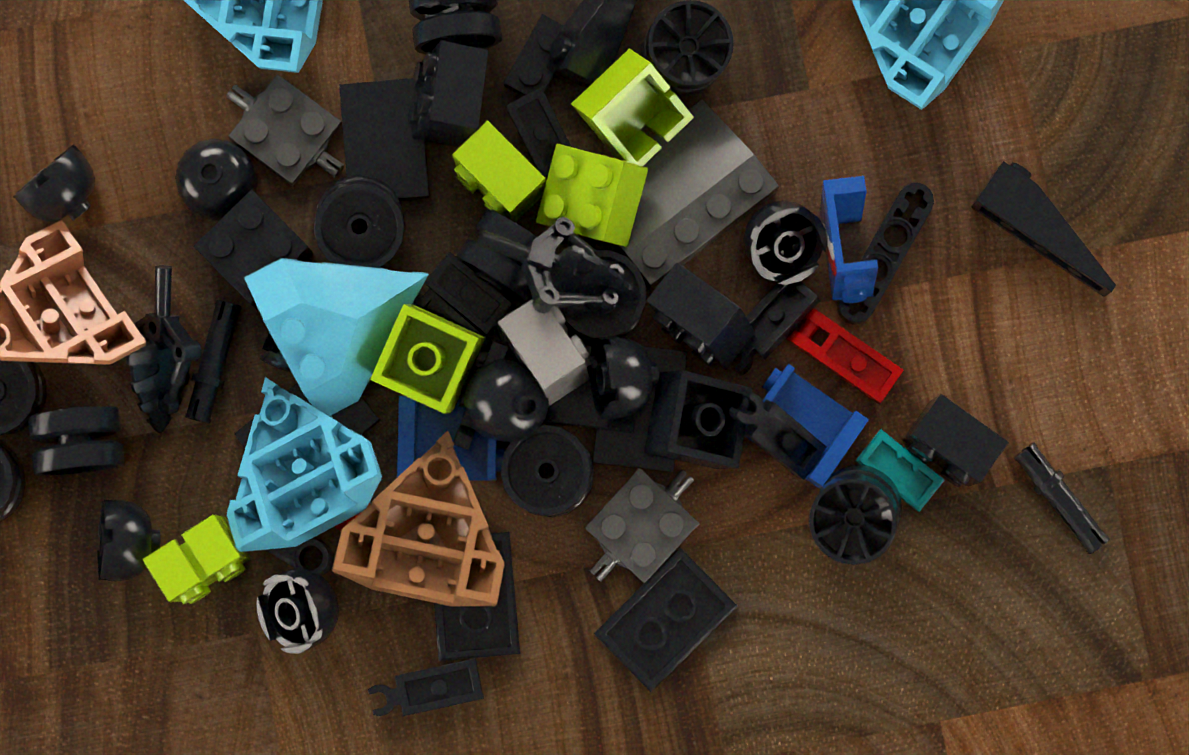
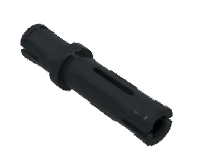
(212, 363)
(1051, 485)

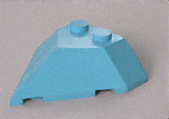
(266, 31)
(923, 41)
(331, 322)
(298, 474)

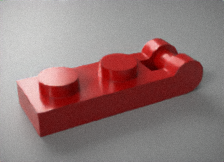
(846, 356)

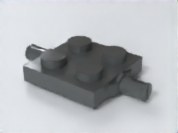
(285, 130)
(641, 525)

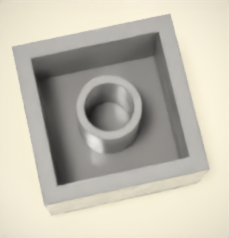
(546, 349)

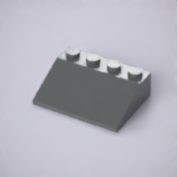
(694, 194)

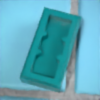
(909, 474)

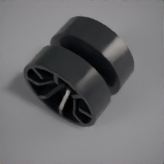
(689, 46)
(855, 514)

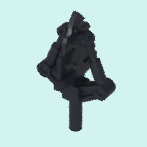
(575, 272)
(162, 365)

